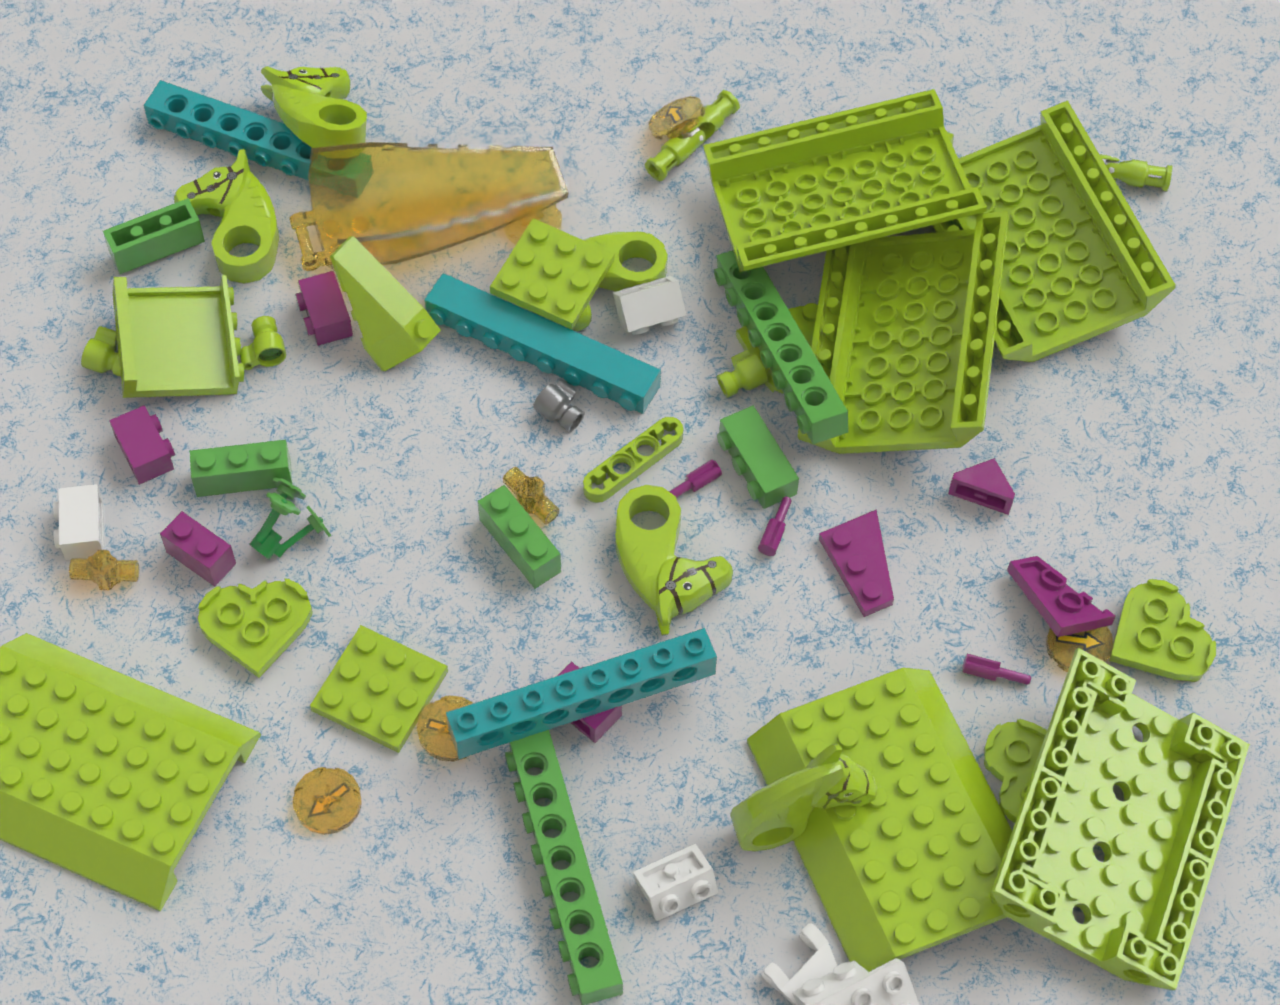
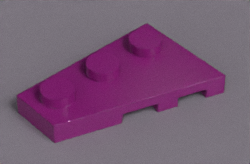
(861, 561)
(1055, 600)

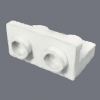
(676, 882)

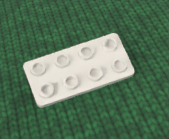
(856, 986)

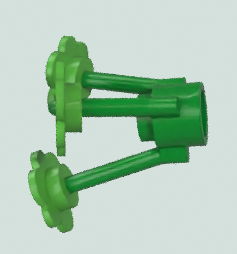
(267, 539)

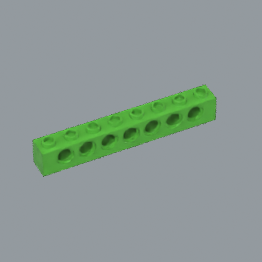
(783, 349)
(605, 978)

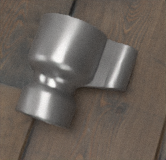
(554, 405)

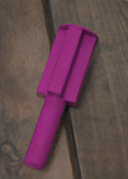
(698, 478)
(775, 529)
(991, 670)

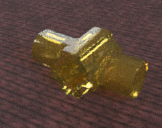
(531, 494)
(104, 569)

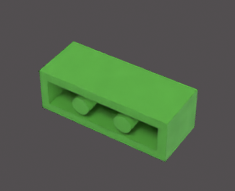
(154, 236)
(757, 457)
(239, 467)
(519, 536)

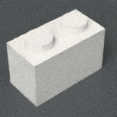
(650, 305)
(80, 521)

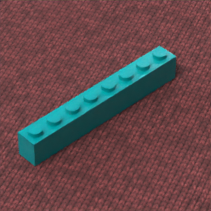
(543, 343)

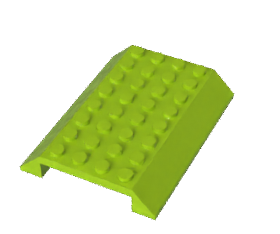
(839, 180)
(1072, 241)
(911, 336)
(106, 768)
(928, 845)

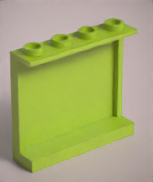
(176, 340)

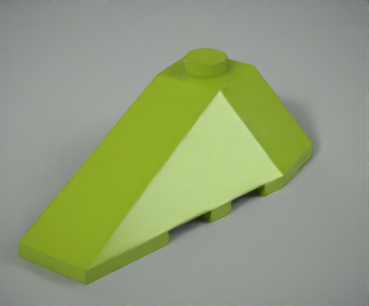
(387, 314)

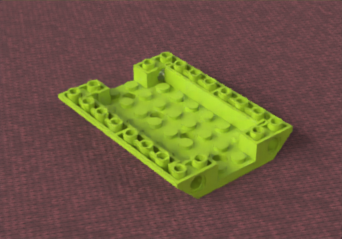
(1154, 842)

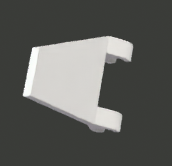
(816, 967)

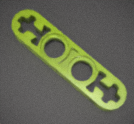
(630, 456)

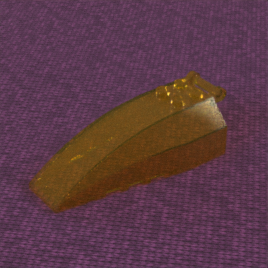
(421, 198)

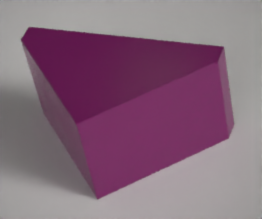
(984, 486)

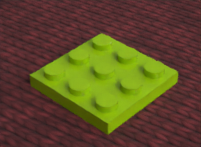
(552, 273)
(379, 688)

